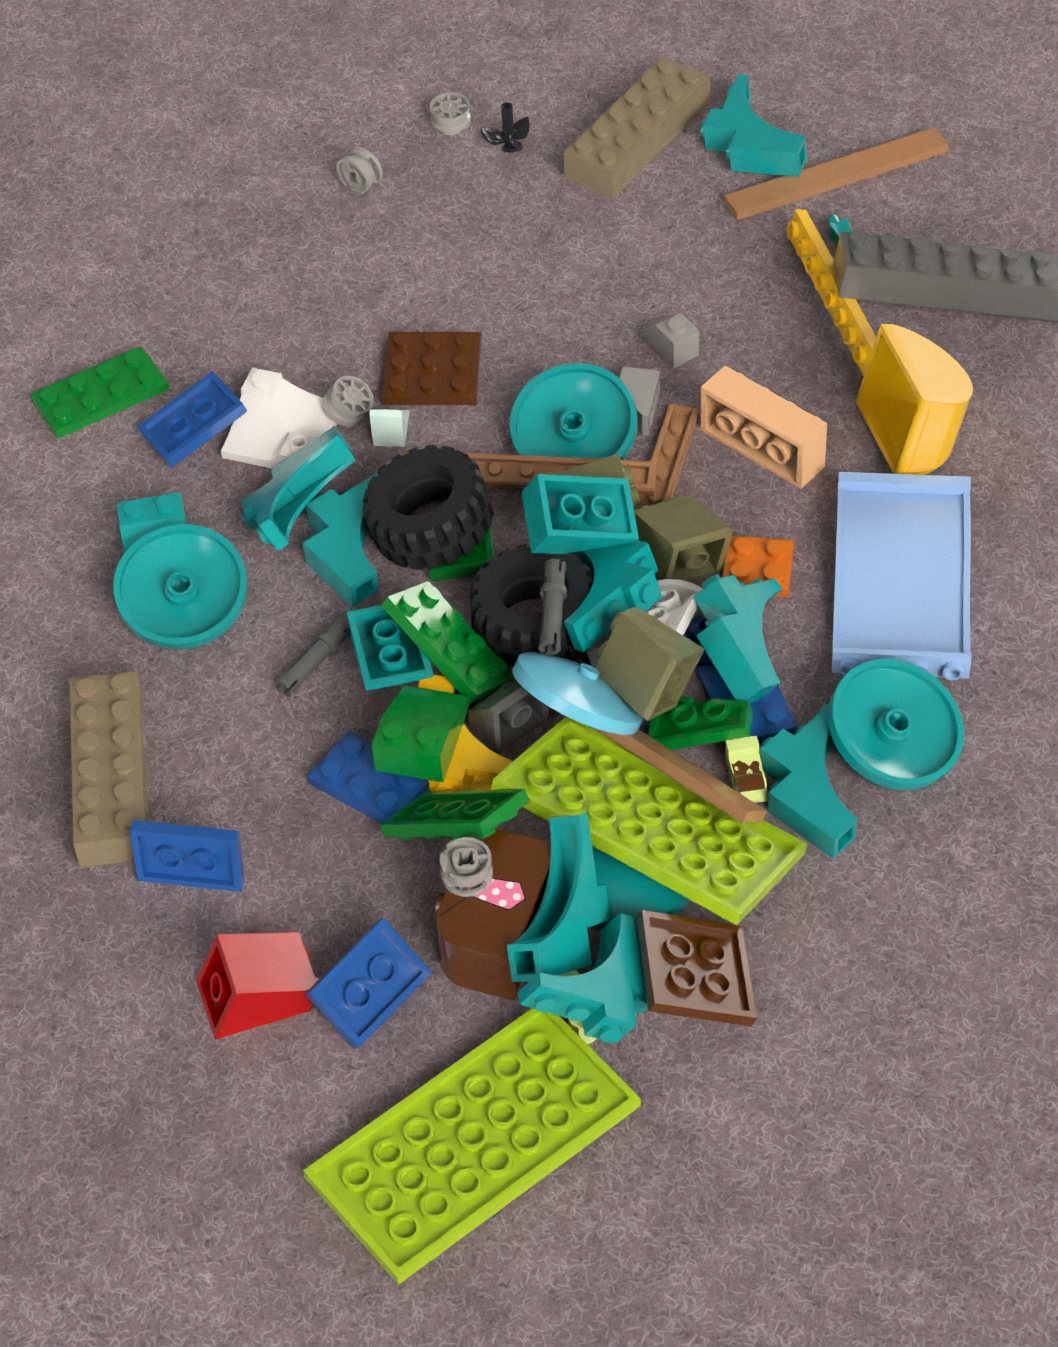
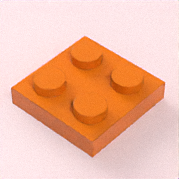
(760, 559)

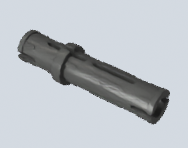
(553, 594)
(322, 646)

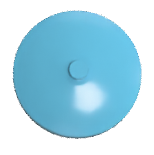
(575, 692)

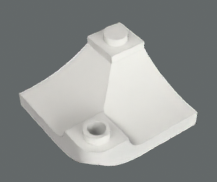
(276, 420)
(673, 609)

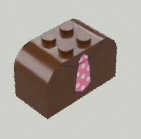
(479, 927)

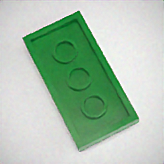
(99, 392)
(448, 641)
(455, 814)

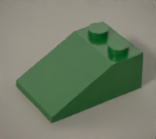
(419, 733)

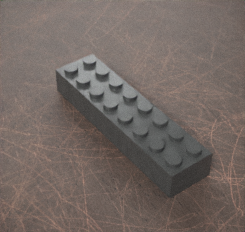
(947, 275)

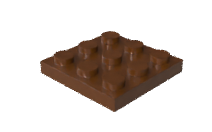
(432, 368)
(696, 968)

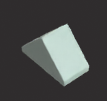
(389, 427)

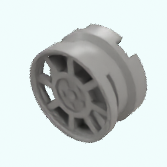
(450, 114)
(358, 170)
(347, 402)
(466, 864)

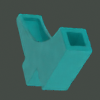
(748, 139)
(294, 484)
(338, 546)
(621, 581)
(735, 634)
(802, 789)
(571, 903)
(603, 997)

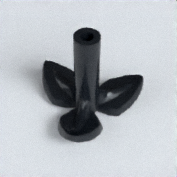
(510, 130)

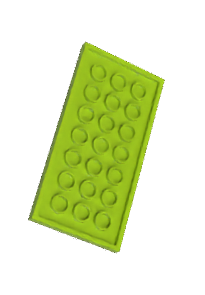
(652, 820)
(470, 1141)

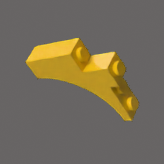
(472, 762)

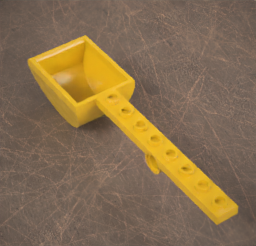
(910, 386)

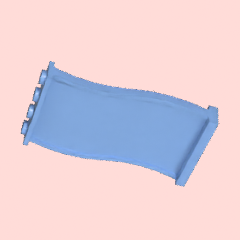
(903, 572)

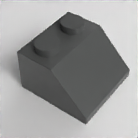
(506, 716)

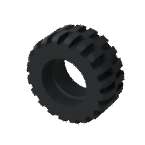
(436, 535)
(515, 578)

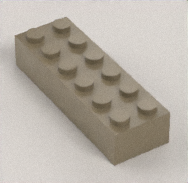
(637, 127)
(107, 765)

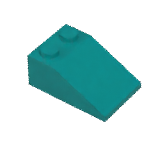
(578, 513)
(147, 514)
(384, 650)

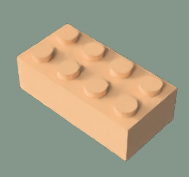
(763, 426)

